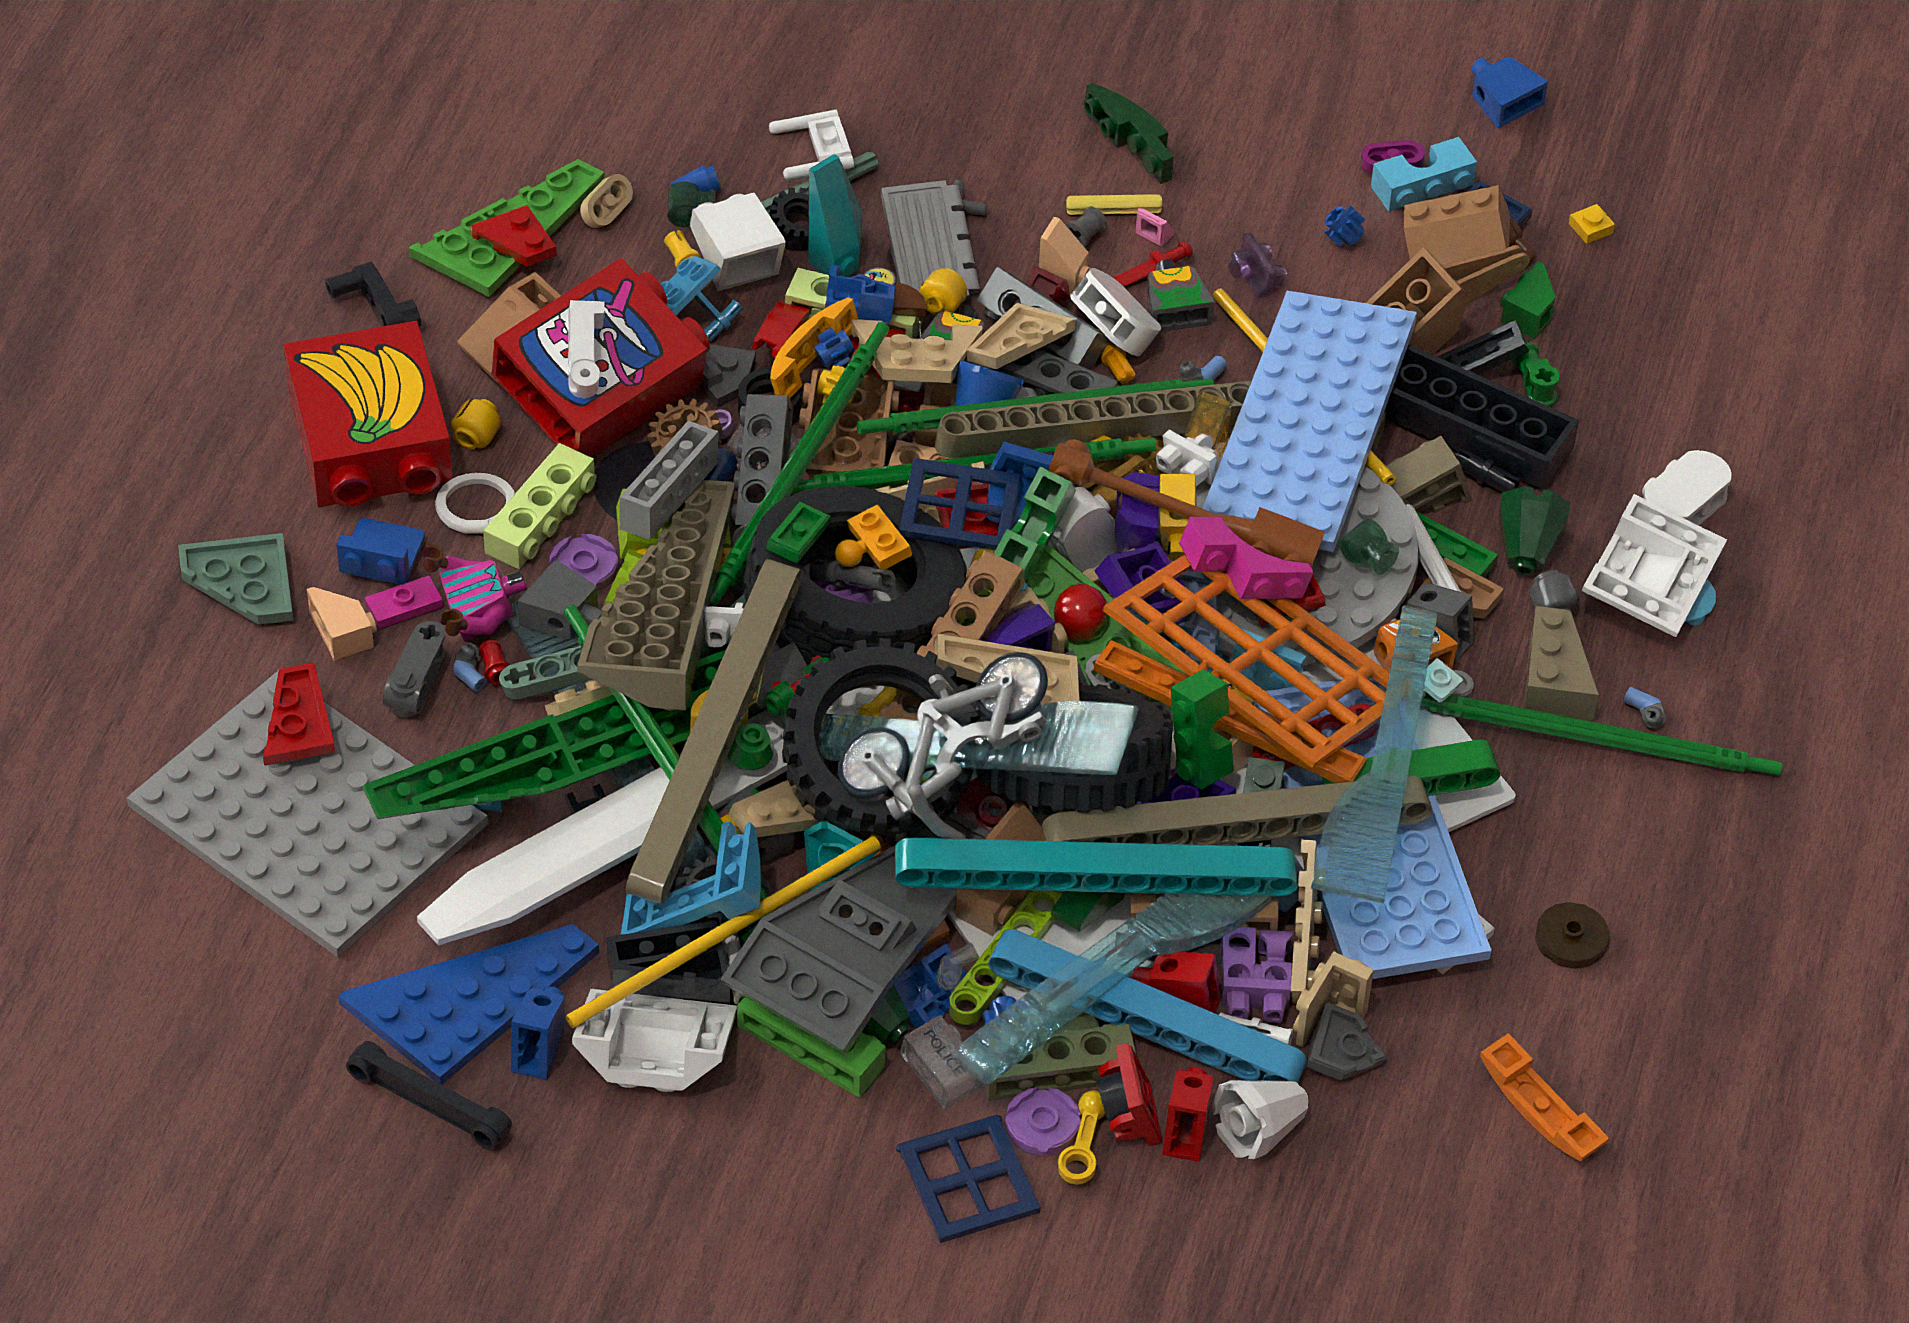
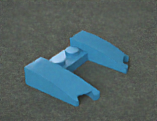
(731, 890)

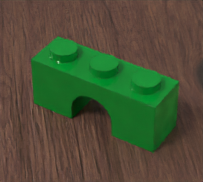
(1043, 510)
(1196, 707)

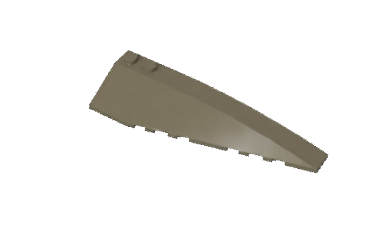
(656, 623)

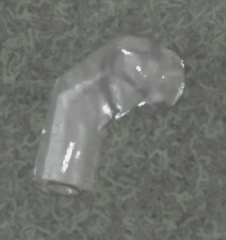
(952, 964)

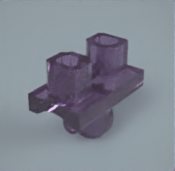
(1255, 265)

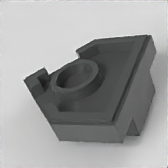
(724, 372)
(1342, 1044)

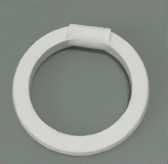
(447, 489)

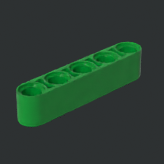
(1450, 767)

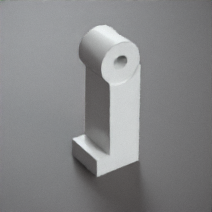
(582, 371)

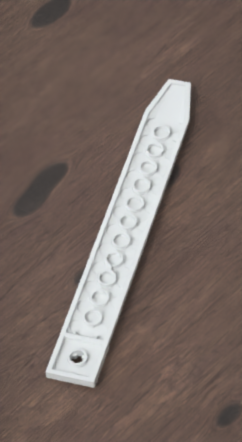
(587, 843)

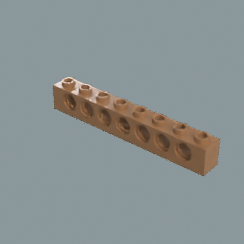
(984, 574)

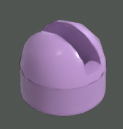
(726, 422)

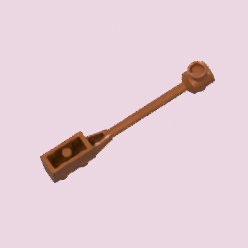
(1267, 532)

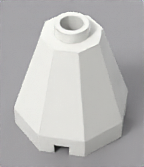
(1257, 1114)

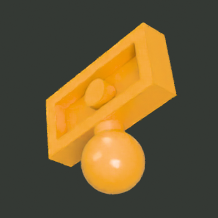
(876, 537)

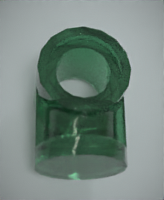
(682, 199)
(1369, 544)

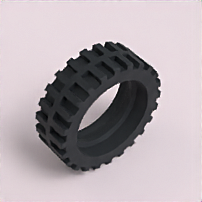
(804, 717)
(1140, 775)

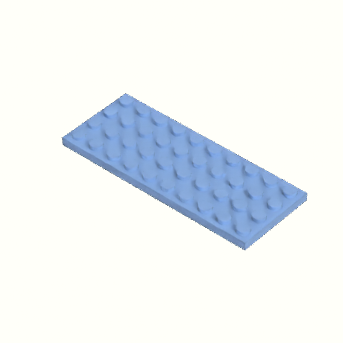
(1312, 412)
(1427, 902)

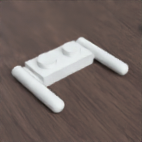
(826, 137)

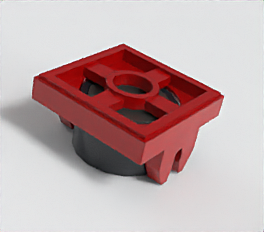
(1128, 1098)

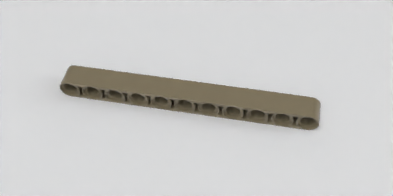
(1078, 419)
(713, 732)
(1222, 818)

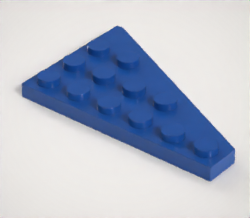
(462, 1005)

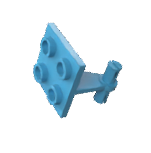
(687, 283)

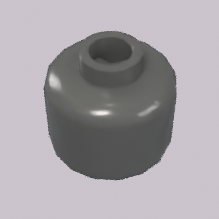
(1554, 591)

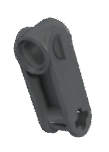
(415, 670)

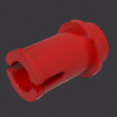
(493, 660)

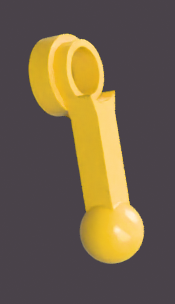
(1092, 1110)

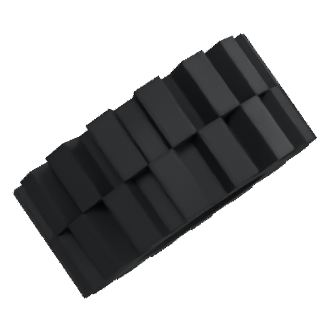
(786, 204)

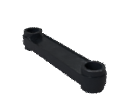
(486, 1126)

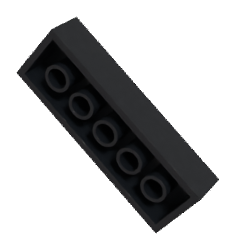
(1481, 417)

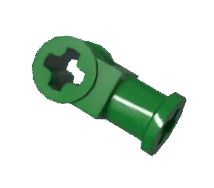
(1538, 376)

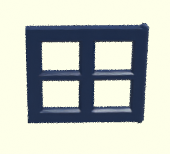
(960, 504)
(969, 1177)

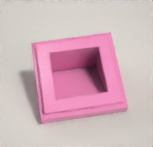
(1153, 227)

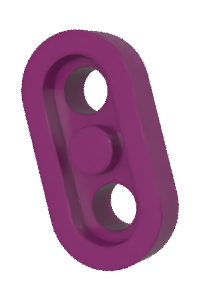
(1377, 152)

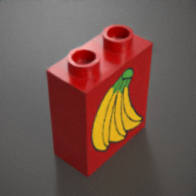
(368, 414)

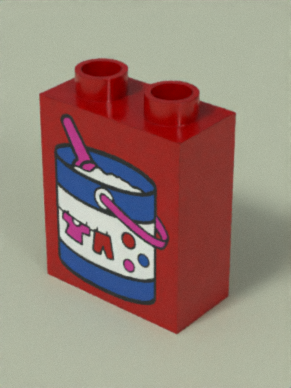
(641, 356)

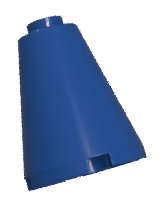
(983, 385)

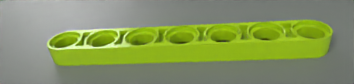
(983, 995)

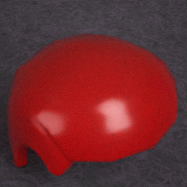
(1080, 611)

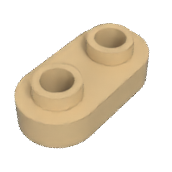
(604, 203)

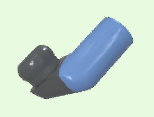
(1211, 370)
(465, 667)
(1649, 706)

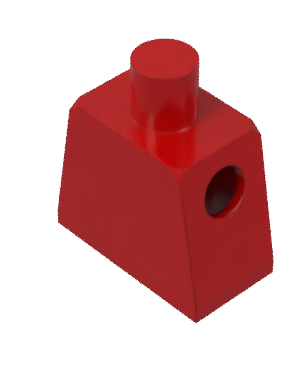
(1184, 976)
(1190, 1097)

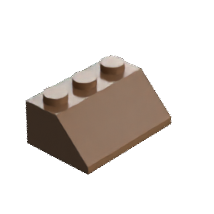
(1458, 225)
(991, 907)

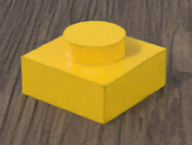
(1591, 223)

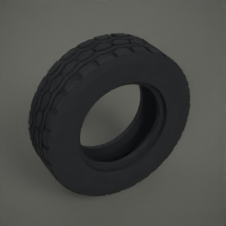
(824, 621)

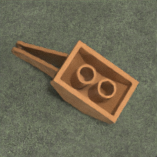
(1444, 291)

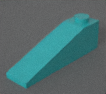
(833, 219)

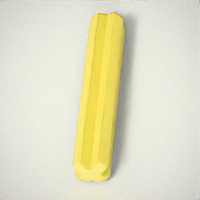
(1114, 203)

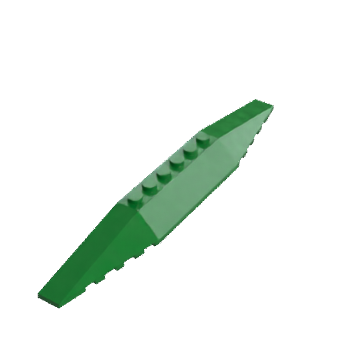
(533, 756)

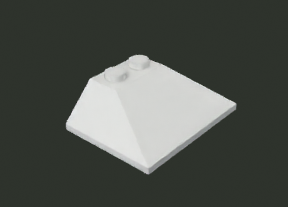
(1654, 565)
(655, 1040)

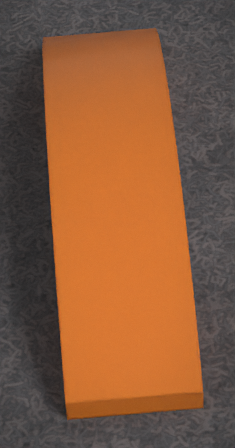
(1538, 1102)

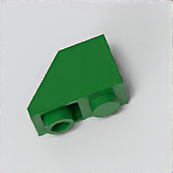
(1530, 301)

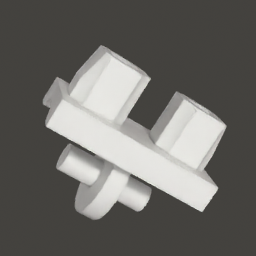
(1189, 454)
(721, 623)

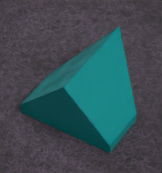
(827, 842)

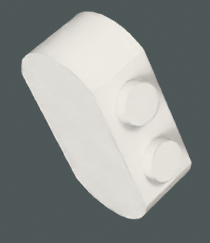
(1115, 312)
(1691, 486)
(1085, 531)

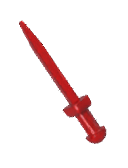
(1183, 250)

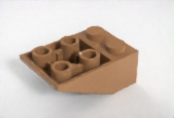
(508, 310)

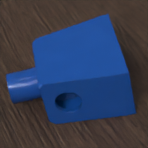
(1507, 89)
(541, 1014)

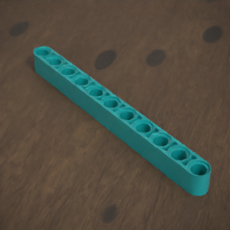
(1095, 867)

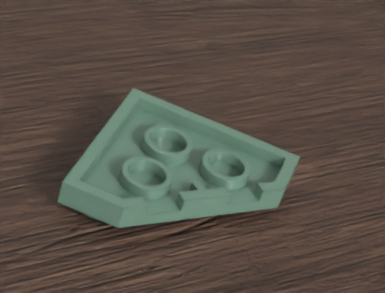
(242, 574)

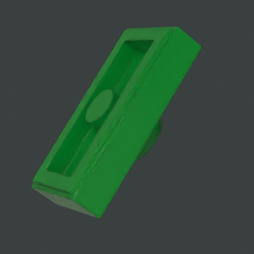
(798, 532)

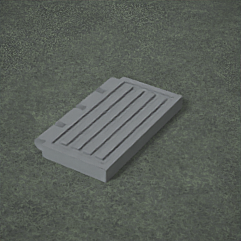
(928, 232)

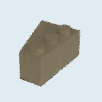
(1429, 477)
(1558, 668)

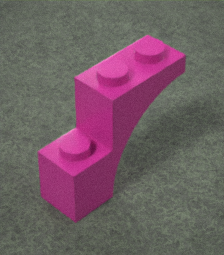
(1254, 574)

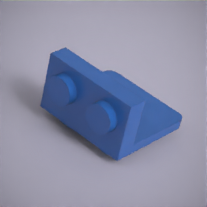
(1015, 460)
(380, 551)

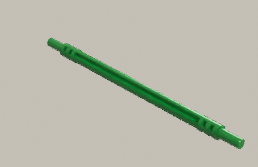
(931, 418)
(801, 456)
(900, 474)
(1601, 734)
(653, 737)

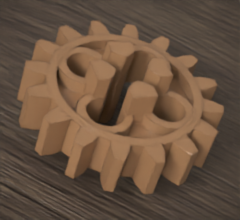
(676, 418)

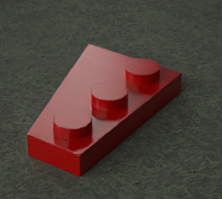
(298, 718)

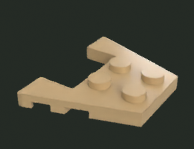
(919, 359)

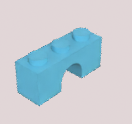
(1401, 184)

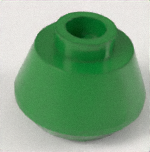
(751, 747)

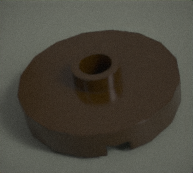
(1570, 948)

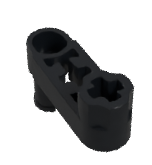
(369, 281)

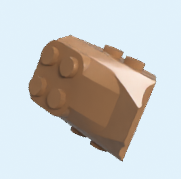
(844, 446)

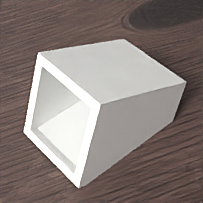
(738, 239)

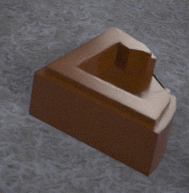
(908, 301)

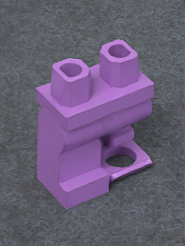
(1252, 984)

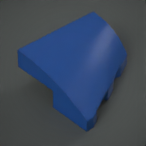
(871, 297)

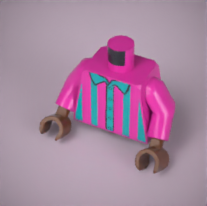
(474, 592)

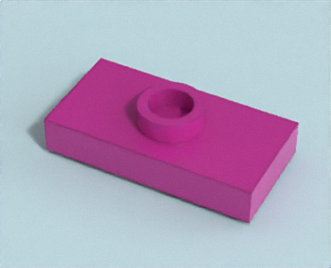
(403, 602)

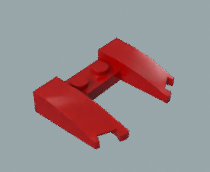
(785, 320)

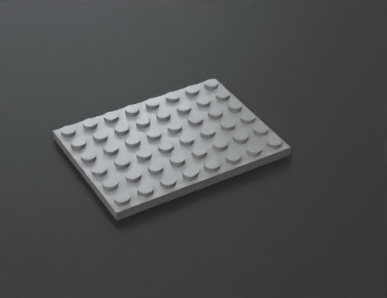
(301, 827)

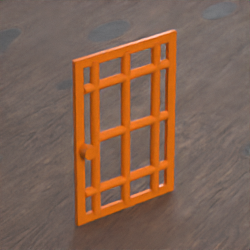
(1257, 651)

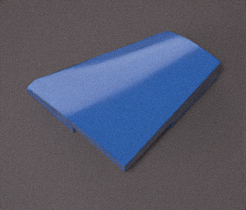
(921, 991)

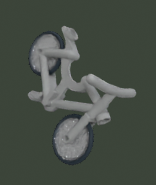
(880, 756)

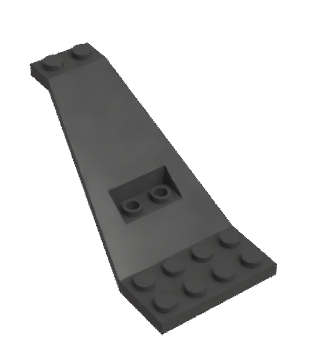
(830, 969)

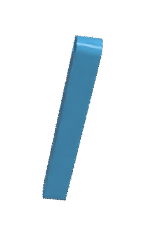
(1157, 1015)

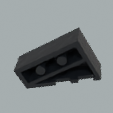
(694, 980)

